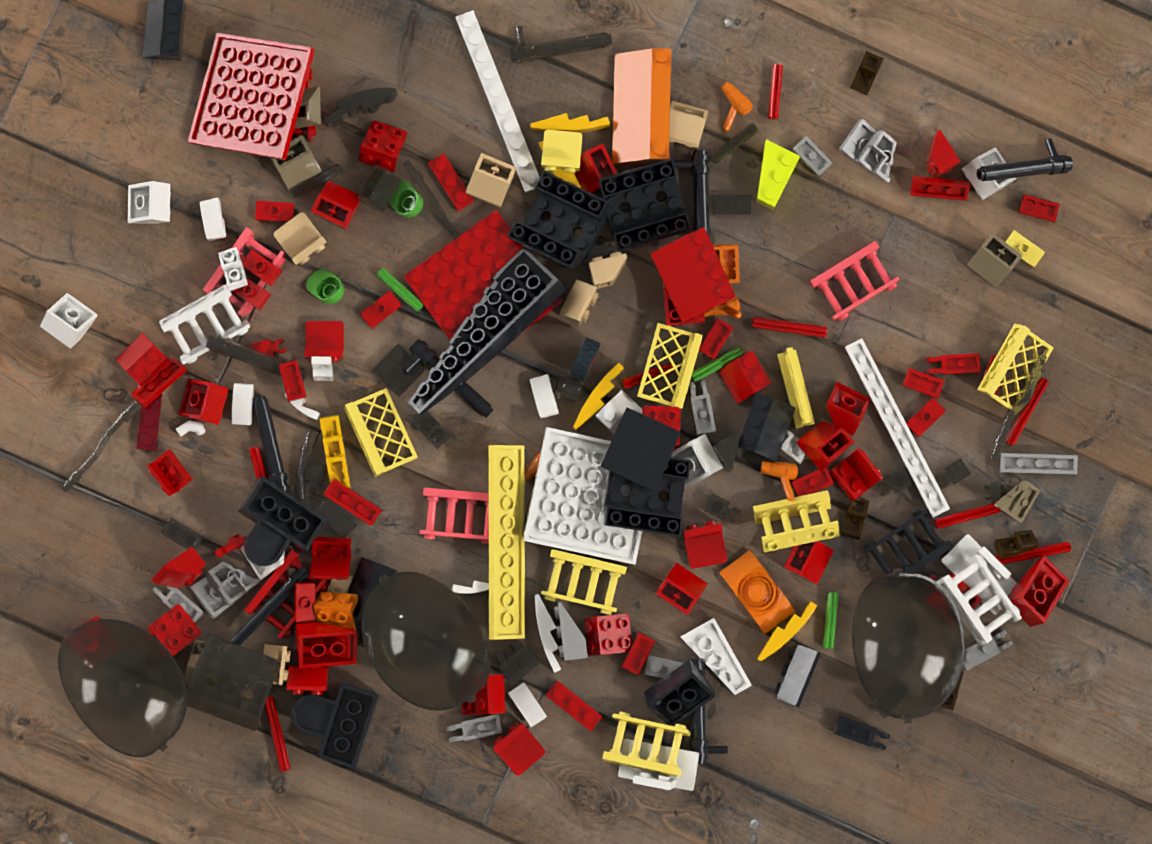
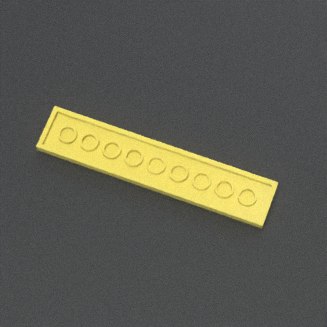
(506, 542)

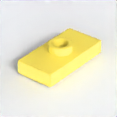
(1030, 251)

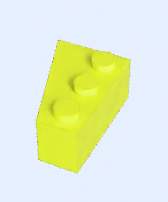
(775, 172)

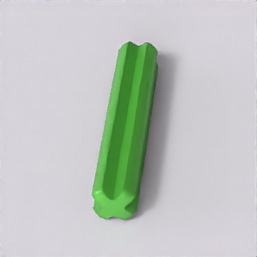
(400, 290)
(716, 364)
(830, 621)

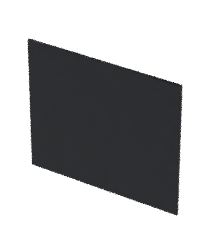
(640, 449)

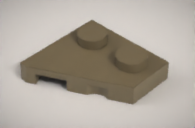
(1018, 501)

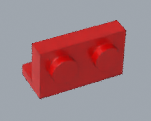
(169, 473)

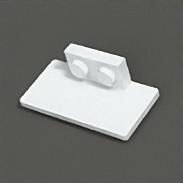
(957, 560)
(686, 761)

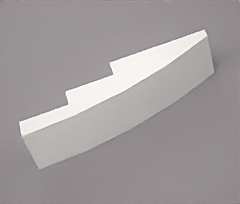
(546, 625)

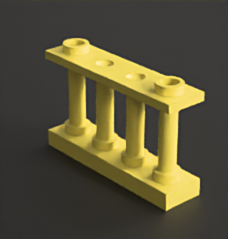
(799, 506)
(596, 568)
(633, 759)

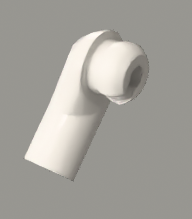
(191, 425)

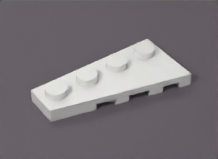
(717, 654)

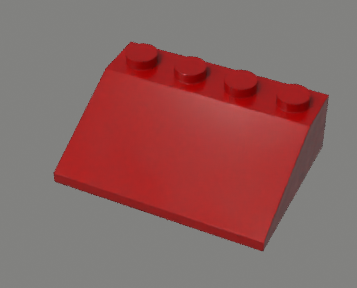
(693, 275)

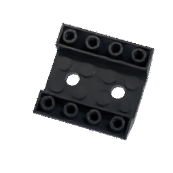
(569, 210)
(646, 217)
(642, 507)

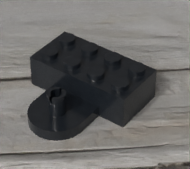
(278, 523)
(339, 722)

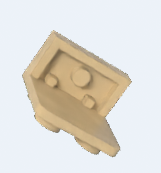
(300, 238)

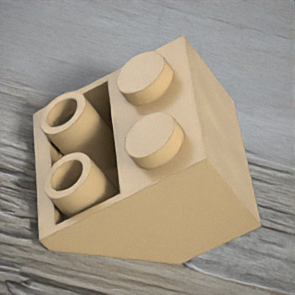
(686, 124)
(491, 180)
(605, 271)
(578, 302)

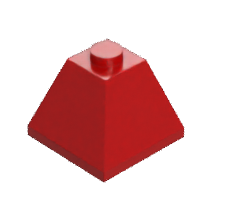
(847, 407)

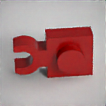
(268, 348)
(234, 543)

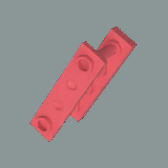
(244, 240)
(838, 273)
(452, 498)

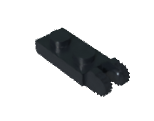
(859, 732)

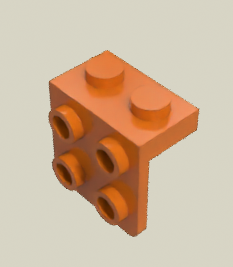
(336, 608)

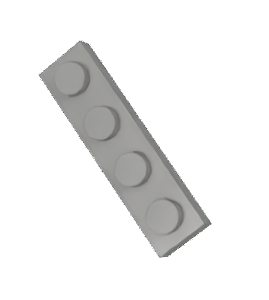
(1038, 463)

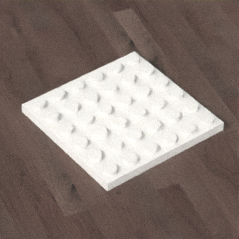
(570, 499)

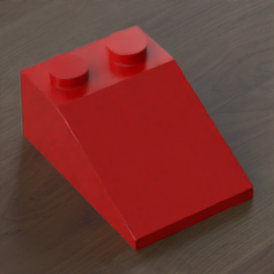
(1038, 592)
(325, 645)

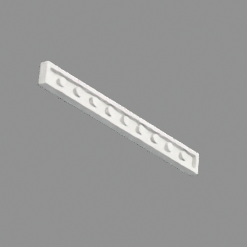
(498, 100)
(897, 428)

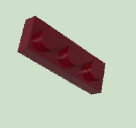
(149, 425)

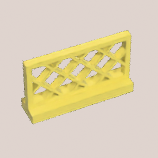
(1005, 360)
(685, 371)
(795, 388)
(364, 437)

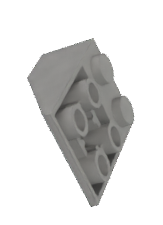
(573, 641)

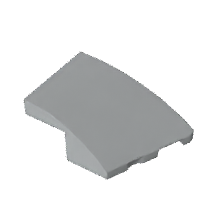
(870, 149)
(222, 588)

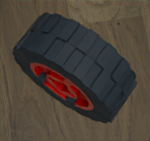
(585, 359)

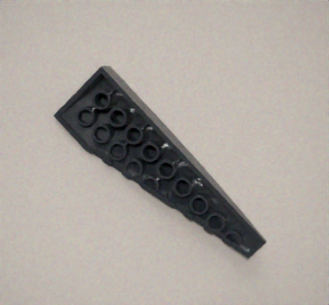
(508, 307)

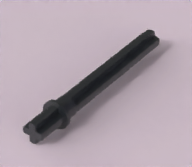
(267, 609)

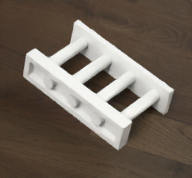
(203, 305)
(970, 616)

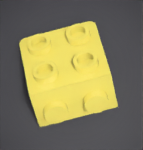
(561, 151)

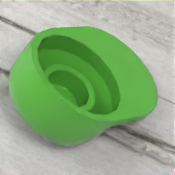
(406, 200)
(325, 286)

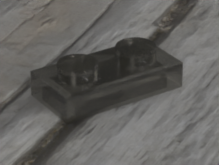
(182, 534)

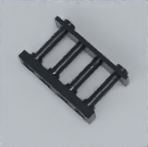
(924, 557)

